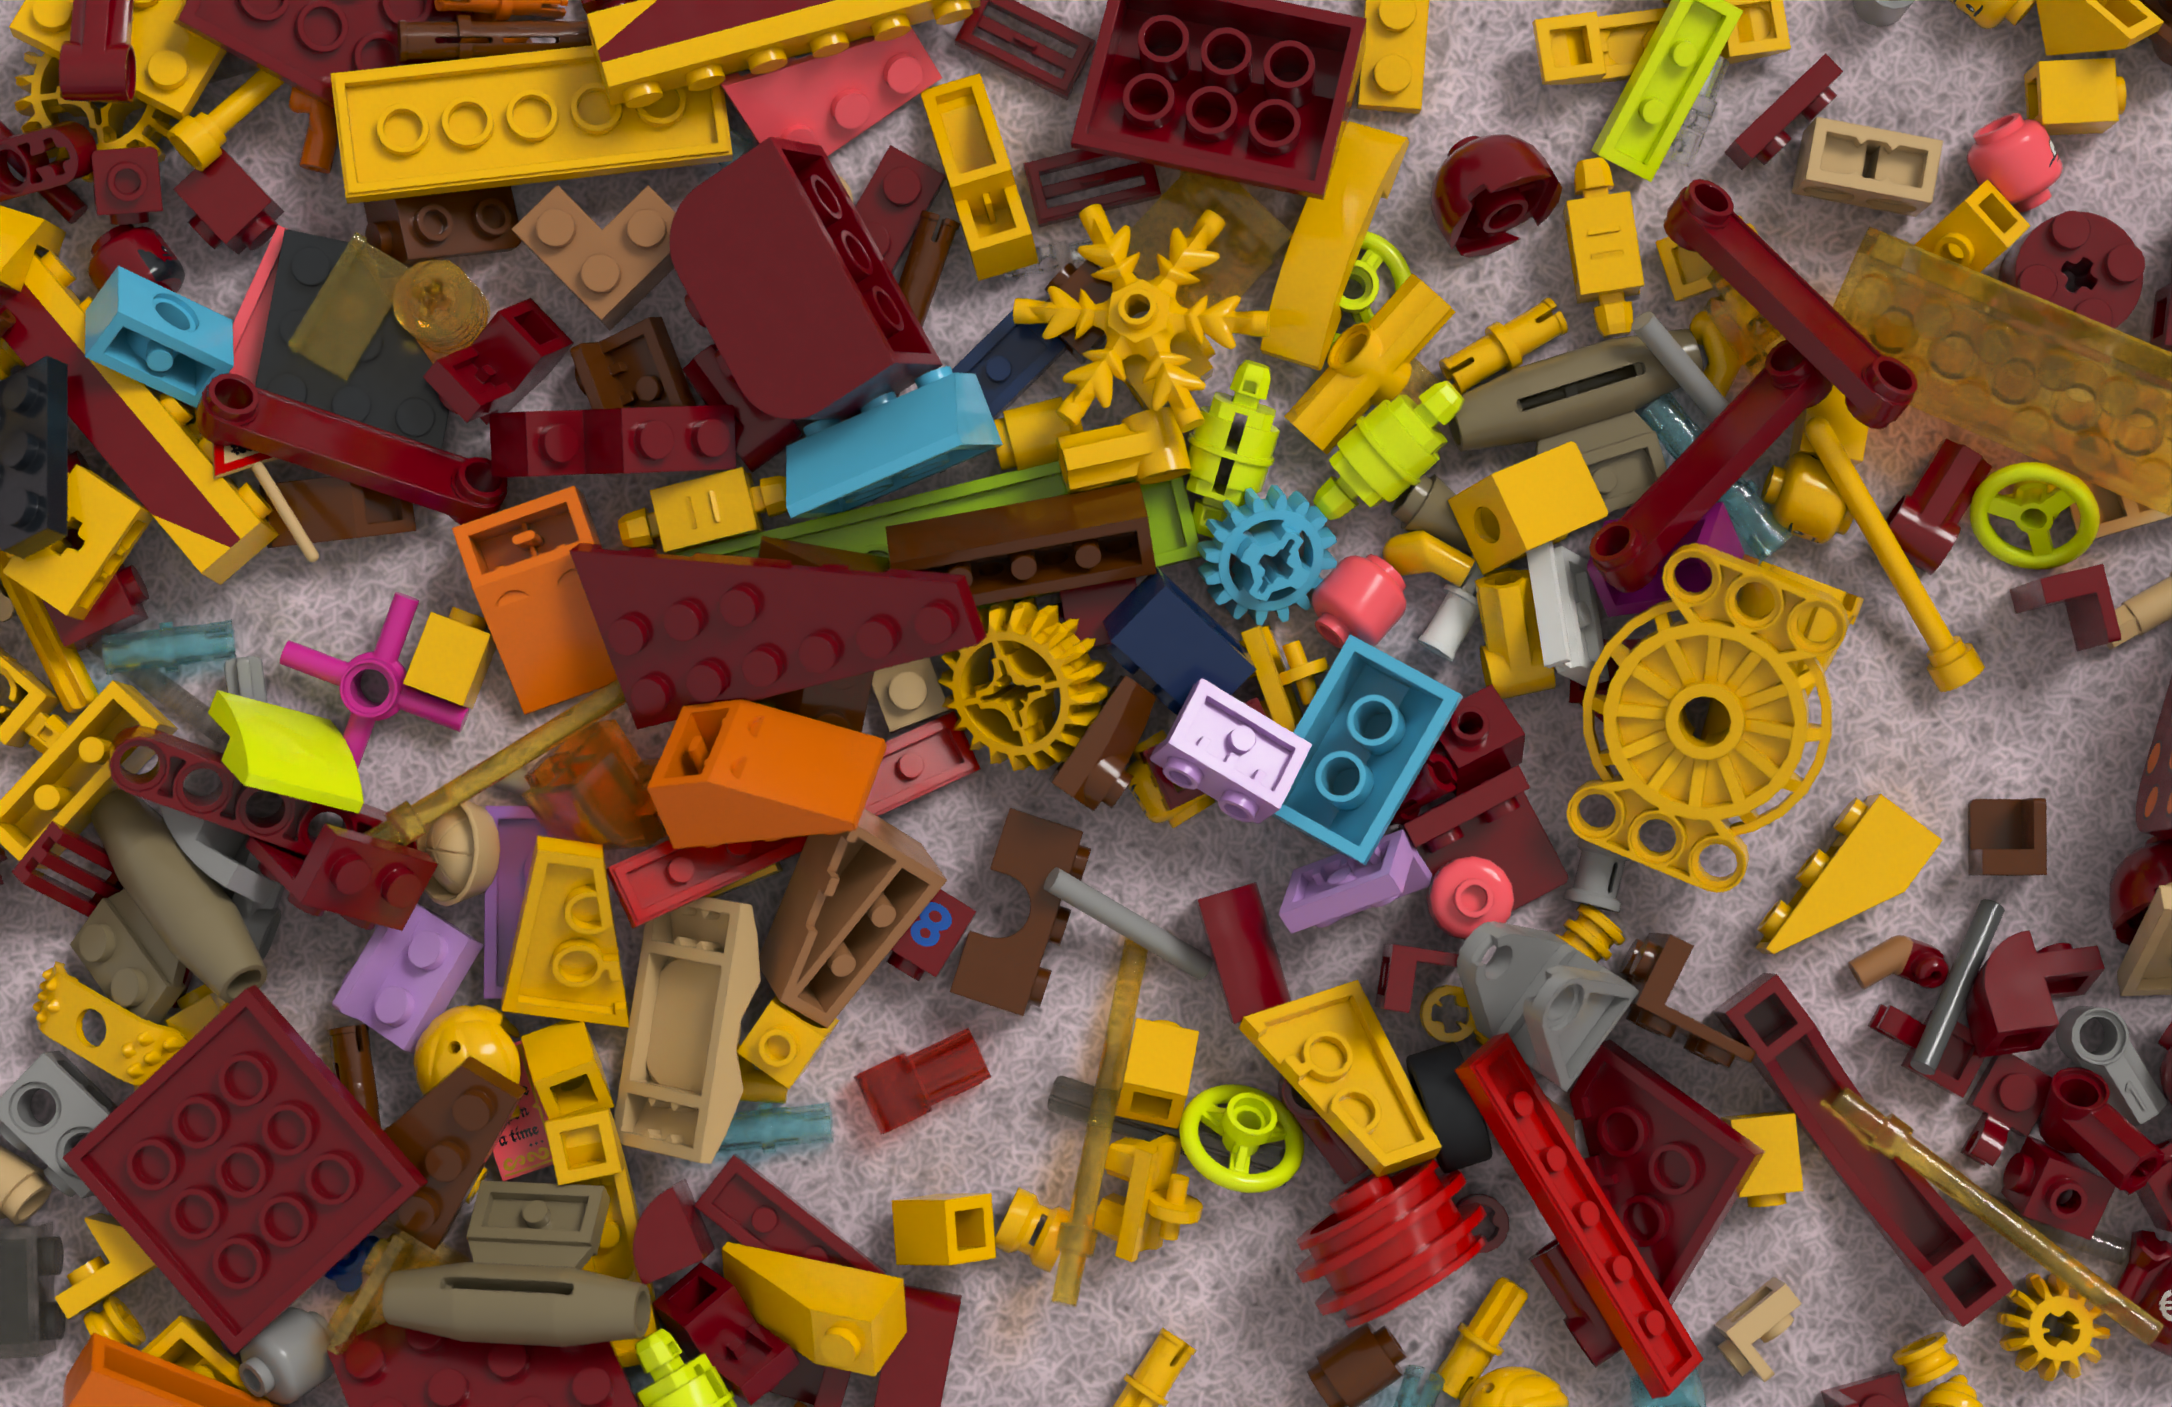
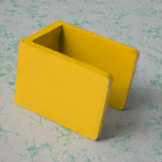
(1527, 506)

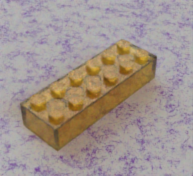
(2018, 367)

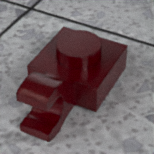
(1958, 1062)
(2010, 1099)

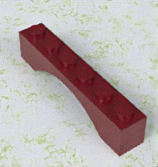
(1897, 1199)

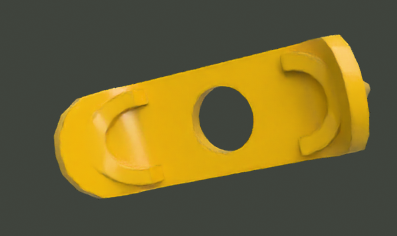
(131, 1046)

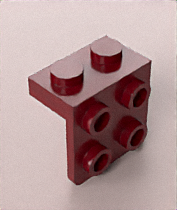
(350, 876)

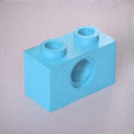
(157, 336)

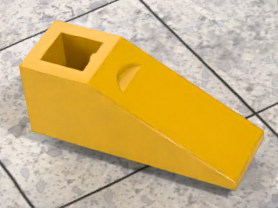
(1866, 864)

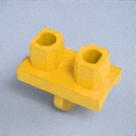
(1276, 681)
(1154, 1199)

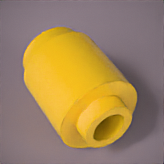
(1031, 434)

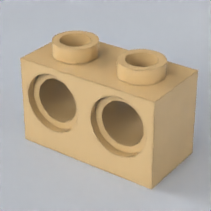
(1867, 166)

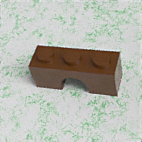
(1008, 968)

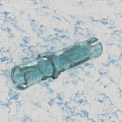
(1744, 506)

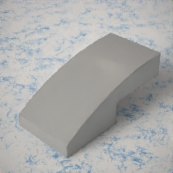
(213, 851)

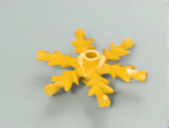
(1144, 335)

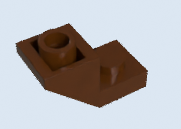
(338, 511)

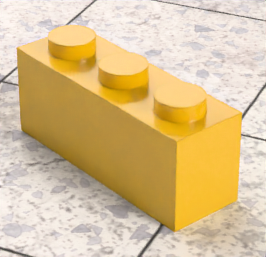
(76, 770)

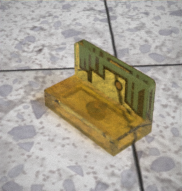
(348, 308)

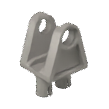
(1542, 995)

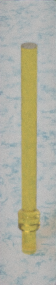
(408, 822)
(1894, 1138)
(1078, 1237)

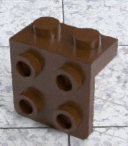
(443, 225)
(1653, 971)

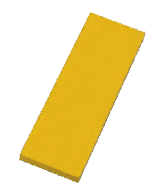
(510, 125)

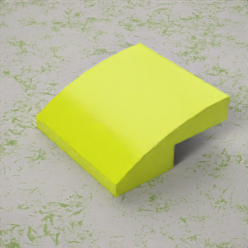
(287, 752)

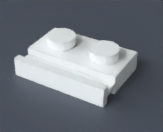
(1566, 612)

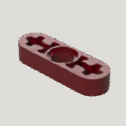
(39, 171)

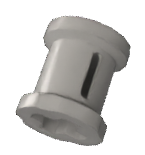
(1597, 877)

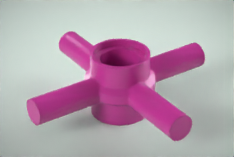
(385, 660)

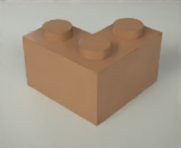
(606, 266)

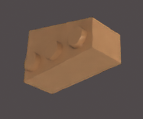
(845, 914)

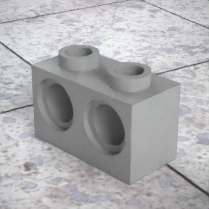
(78, 1111)

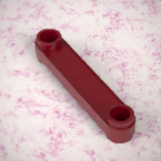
(1873, 384)
(246, 416)
(1632, 547)

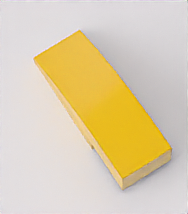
(979, 177)

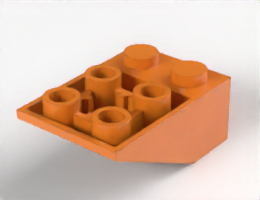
(535, 597)
(760, 775)

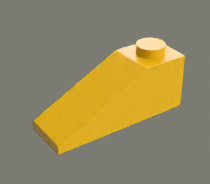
(821, 1308)

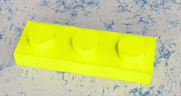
(1665, 84)

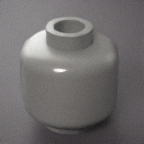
(288, 1357)

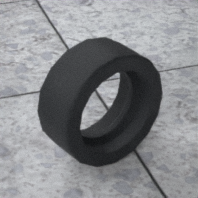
(1449, 1107)

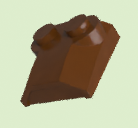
(1097, 763)

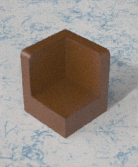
(2007, 837)

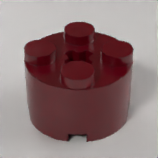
(2090, 247)

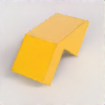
(18, 240)

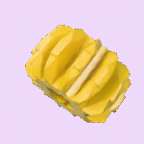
(2049, 1351)

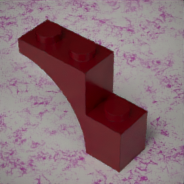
(612, 441)

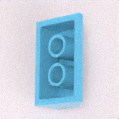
(889, 445)
(1368, 742)

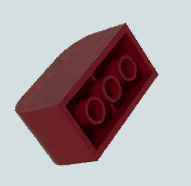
(795, 287)

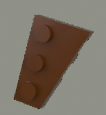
(449, 1142)

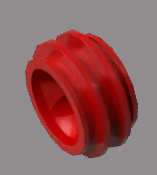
(1390, 1241)

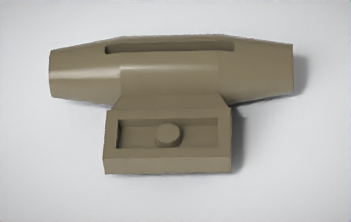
(1585, 400)
(162, 919)
(524, 1275)

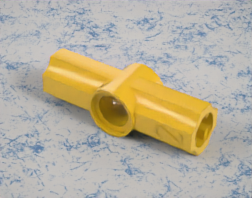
(1369, 363)

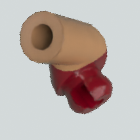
(1903, 958)

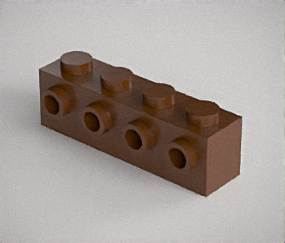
(1033, 544)

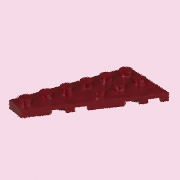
(760, 625)

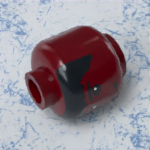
(138, 251)

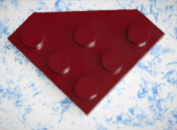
(1659, 1161)

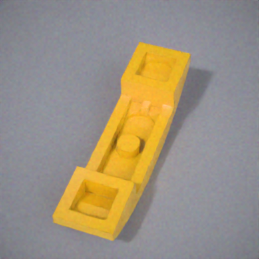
(1608, 47)
(1327, 245)
(590, 1153)

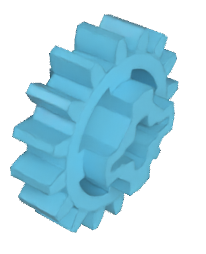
(1272, 529)

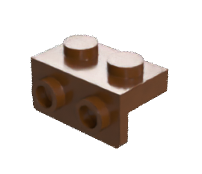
(632, 369)

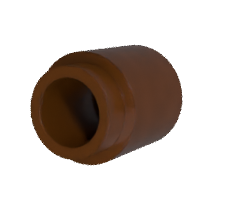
(1358, 1367)

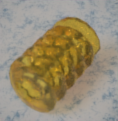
(443, 285)

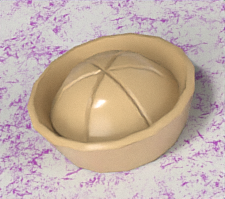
(466, 853)

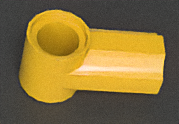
(1141, 449)
(1511, 635)

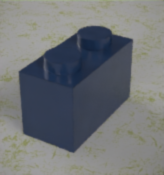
(1174, 642)

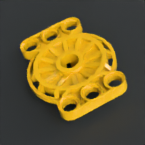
(1731, 772)

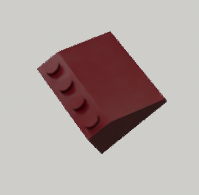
(1224, 89)

